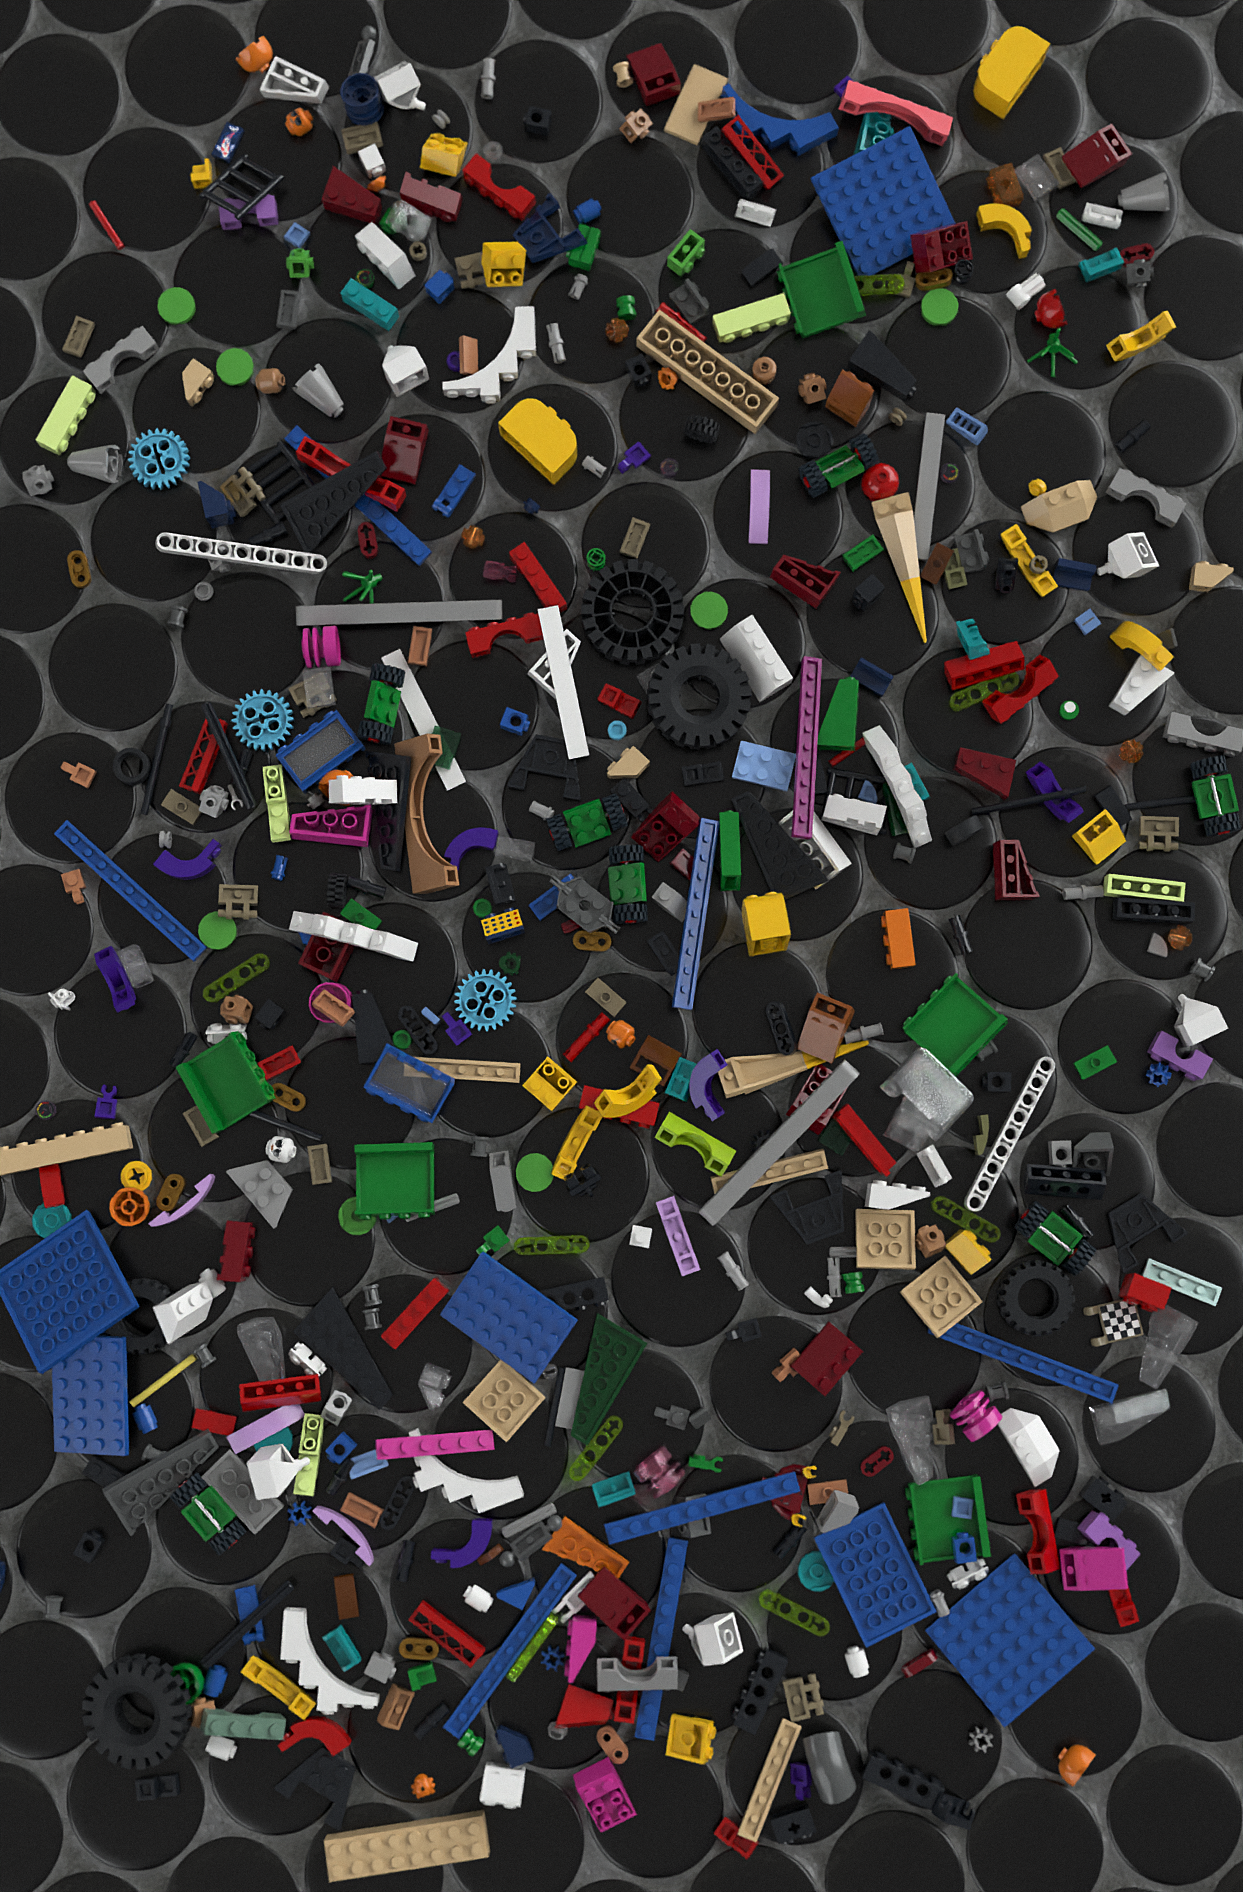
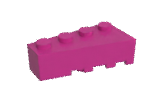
(334, 826)

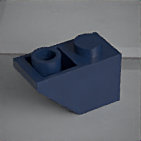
(515, 1746)

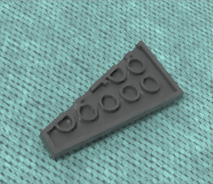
(151, 1485)

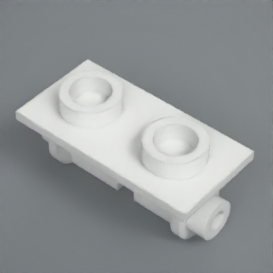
(755, 212)
(1102, 215)
(62, 999)
(219, 1032)
(934, 1166)
(300, 1357)
(975, 1571)

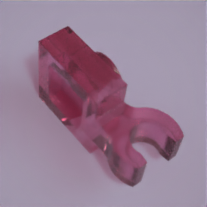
(497, 570)

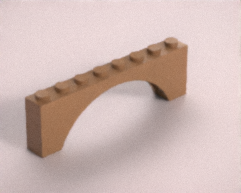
(427, 867)

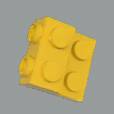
(690, 1738)

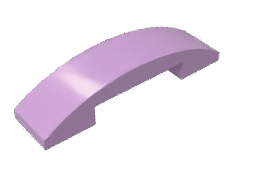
(759, 506)
(203, 1187)
(677, 1236)
(265, 1427)
(364, 1550)

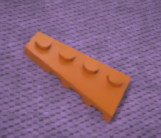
(584, 1549)

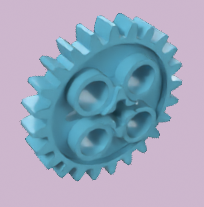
(175, 453)
(258, 703)
(501, 1007)

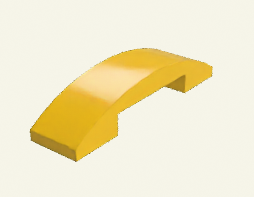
(1018, 548)
(575, 1142)
(279, 1685)

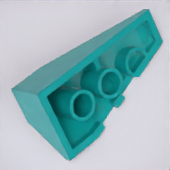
(874, 129)

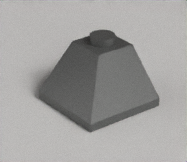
(1094, 1152)

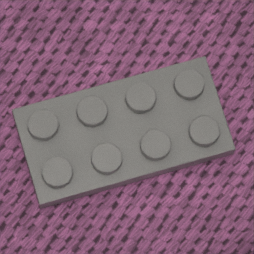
(233, 1483)

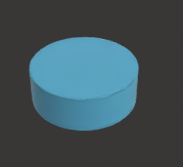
(617, 730)

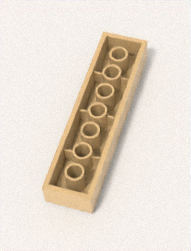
(707, 371)
(406, 1845)

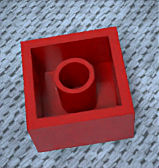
(1144, 1292)

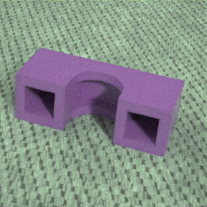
(265, 210)
(1163, 1049)
(1096, 1528)

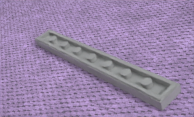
(927, 482)

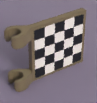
(1117, 1320)

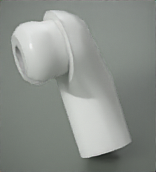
(817, 1299)

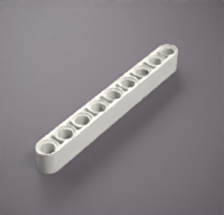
(232, 556)
(1016, 1127)

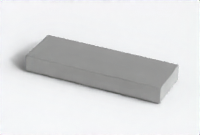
(569, 1397)

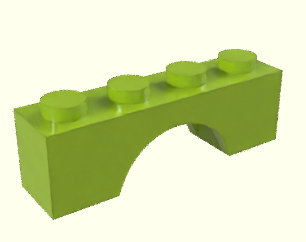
(714, 1152)

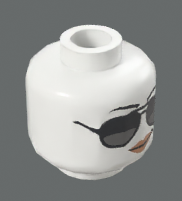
(280, 1149)

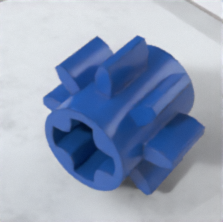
(1158, 1074)
(294, 1516)
(550, 1664)

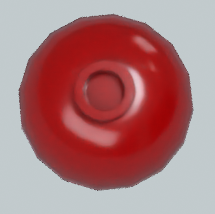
(1050, 310)
(880, 482)

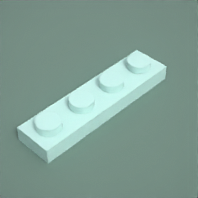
(1182, 1282)

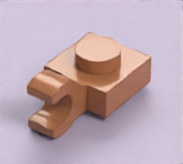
(80, 774)
(73, 884)
(782, 1371)

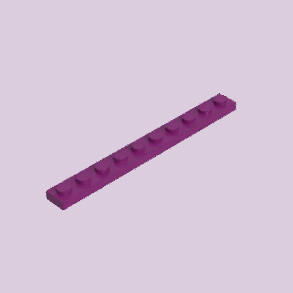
(806, 748)

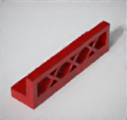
(745, 153)
(207, 762)
(864, 1140)
(452, 1630)

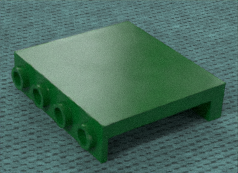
(821, 291)
(954, 1024)
(226, 1082)
(395, 1180)
(933, 1520)

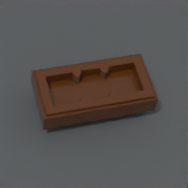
(936, 563)

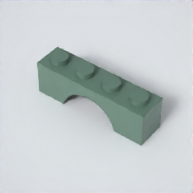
(261, 1726)

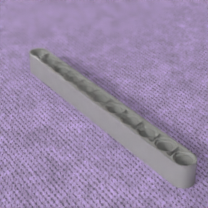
(399, 612)
(779, 1142)

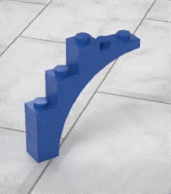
(801, 134)

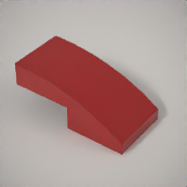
(619, 701)
(51, 1186)
(214, 1421)
(1123, 1606)
(728, 1834)

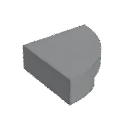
(1157, 945)

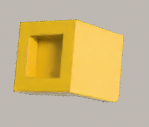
(202, 175)

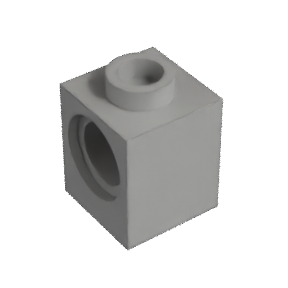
(1053, 1146)
(335, 1414)

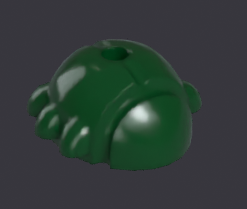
(504, 963)

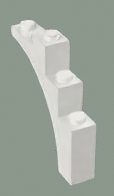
(504, 366)
(900, 783)
(353, 934)
(485, 1493)
(313, 1673)

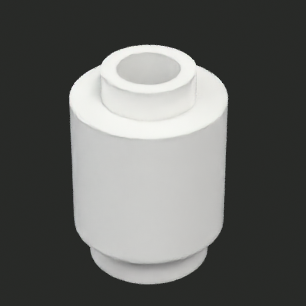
(216, 1286)
(478, 1598)
(857, 1661)
(221, 1747)

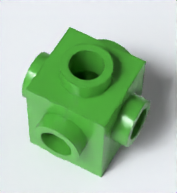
(299, 263)

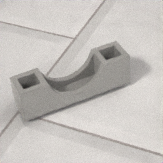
(137, 344)
(1166, 506)
(1180, 728)
(658, 1676)

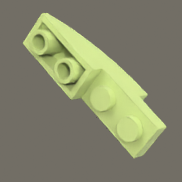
(277, 803)
(309, 1447)

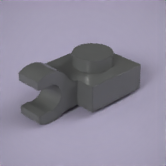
(675, 1416)

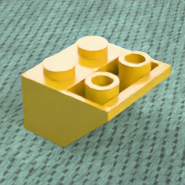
(443, 154)
(503, 263)
(1100, 837)
(549, 1084)
(967, 1251)

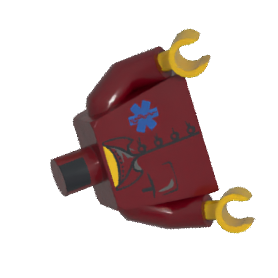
(791, 1503)

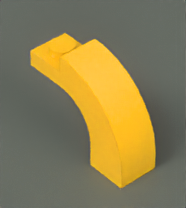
(1008, 219)
(1142, 338)
(1143, 641)
(628, 1099)

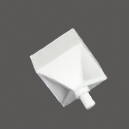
(400, 86)
(404, 368)
(1129, 556)
(1197, 1021)
(273, 1470)
(715, 1639)

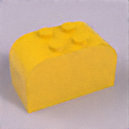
(1009, 69)
(540, 437)
(765, 923)

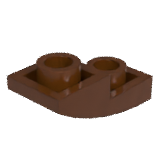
(346, 1596)

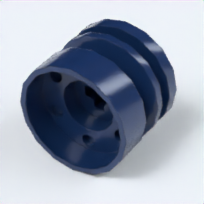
(362, 99)

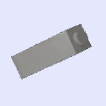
(502, 1181)

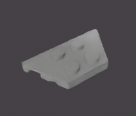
(263, 1188)

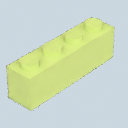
(751, 318)
(66, 415)
(1143, 888)

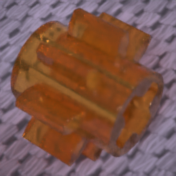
(616, 330)
(473, 536)
(1131, 751)
(1180, 937)

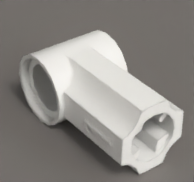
(1022, 293)

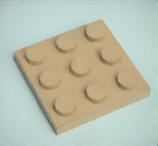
(885, 1239)
(941, 1297)
(504, 1400)

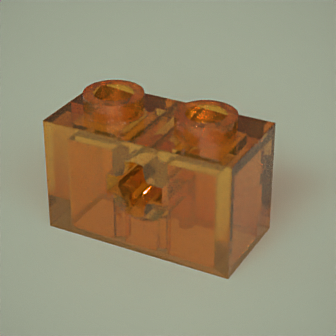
(1005, 177)

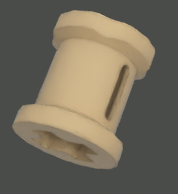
(623, 74)

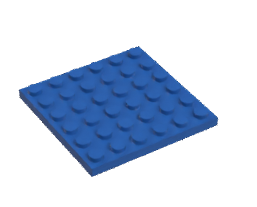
(881, 201)
(65, 1291)
(1009, 1640)

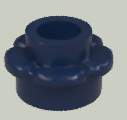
(531, 506)

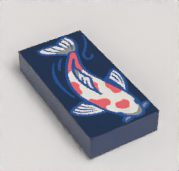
(227, 142)

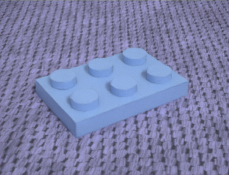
(764, 766)

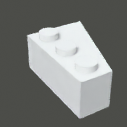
(293, 83)
(385, 255)
(541, 670)
(1138, 685)
(362, 791)
(854, 814)

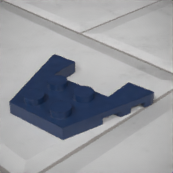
(541, 239)

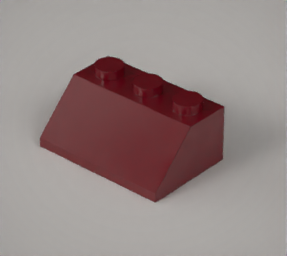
(326, 956)
(826, 1358)

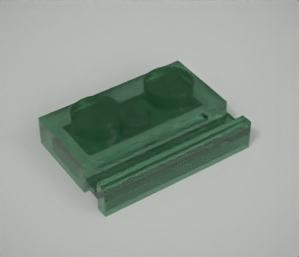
(450, 742)
(834, 1136)

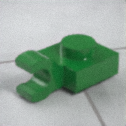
(494, 1239)
(700, 1462)

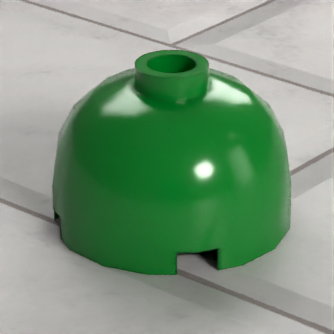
(192, 1679)

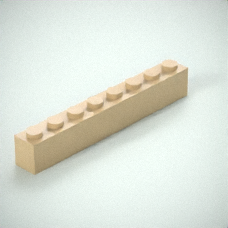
(65, 1149)

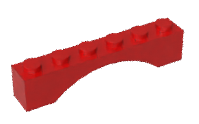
(330, 464)

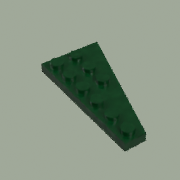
(607, 1366)

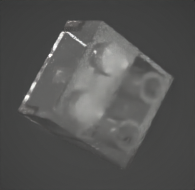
(908, 1126)
(432, 1384)

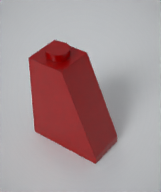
(583, 1709)

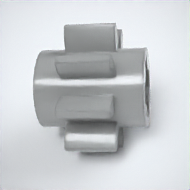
(981, 1744)

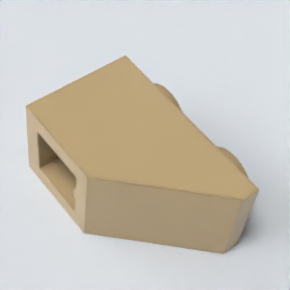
(196, 380)
(1207, 576)
(629, 766)

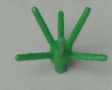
(1053, 347)
(367, 582)

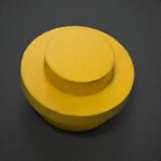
(1037, 487)

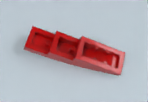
(279, 1063)

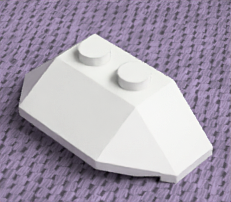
(1030, 1443)

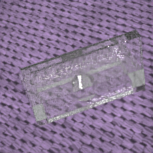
(514, 848)

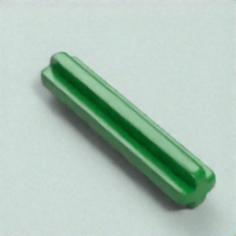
(1079, 229)

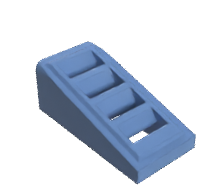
(976, 439)

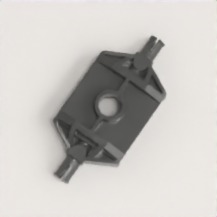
(577, 891)

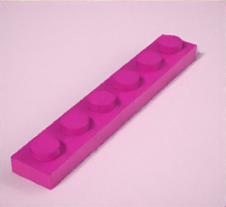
(434, 1444)

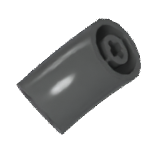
(829, 1767)

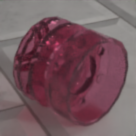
(659, 1472)

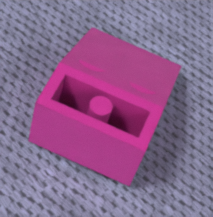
(1093, 1568)
(583, 1634)
(604, 1794)

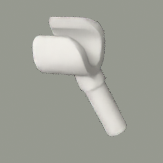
(234, 797)

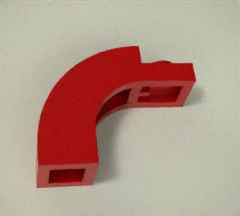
(320, 1728)

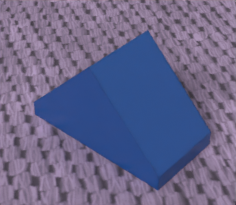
(517, 1594)

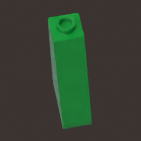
(840, 722)
(729, 851)

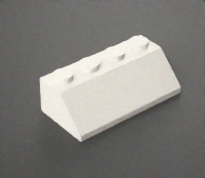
(757, 657)
(820, 848)

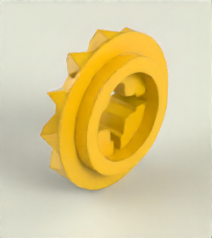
(128, 1172)

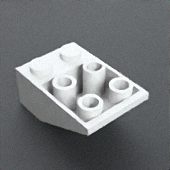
(889, 1197)
(502, 1785)

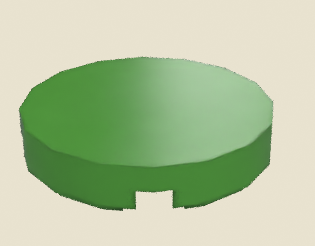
(176, 306)
(939, 307)
(235, 367)
(709, 610)
(217, 931)
(534, 1172)
(352, 1223)

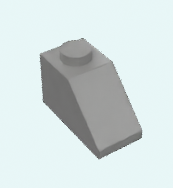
(670, 901)
(837, 1511)

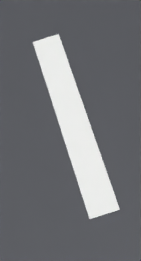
(563, 682)
(421, 714)

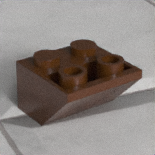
(656, 1054)

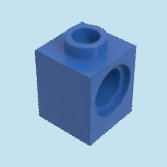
(440, 286)
(511, 714)
(348, 1444)
(967, 1556)

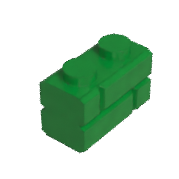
(583, 256)

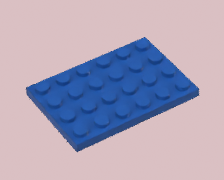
(508, 1317)
(92, 1399)
(875, 1575)

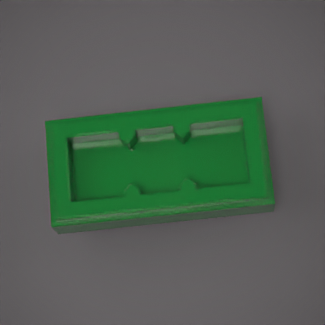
(862, 553)
(359, 915)
(1095, 1062)

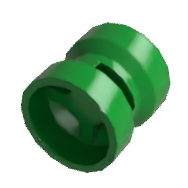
(626, 308)
(596, 563)
(853, 1282)
(470, 1742)

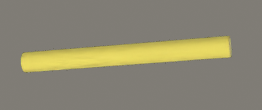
(163, 1380)

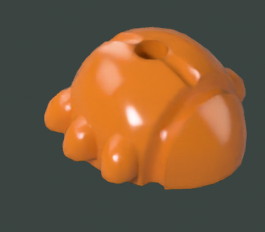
(376, 185)
(667, 378)
(423, 1781)

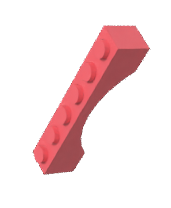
(929, 123)

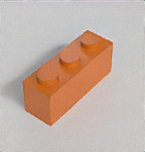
(898, 938)

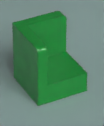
(421, 1675)

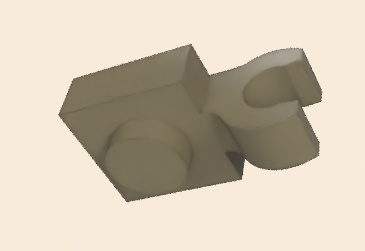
(909, 281)
(943, 1431)
(838, 1432)

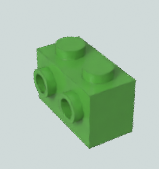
(685, 253)

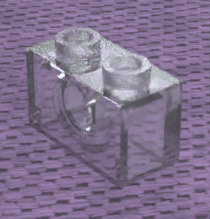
(418, 221)
(135, 966)

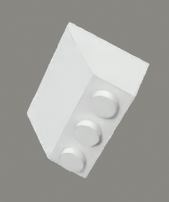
(184, 1310)

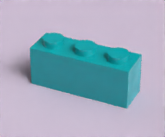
(369, 304)

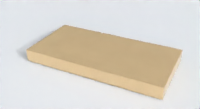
(699, 87)

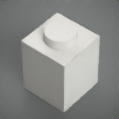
(372, 161)
(640, 1236)

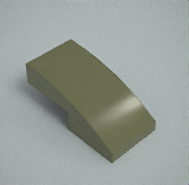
(954, 572)
(981, 1140)

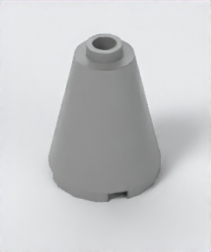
(1146, 195)
(319, 391)
(98, 462)

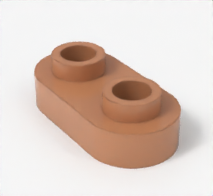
(613, 1744)

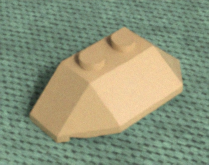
(1061, 506)

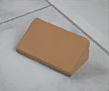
(395, 1707)

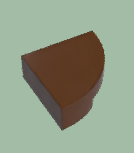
(490, 1554)

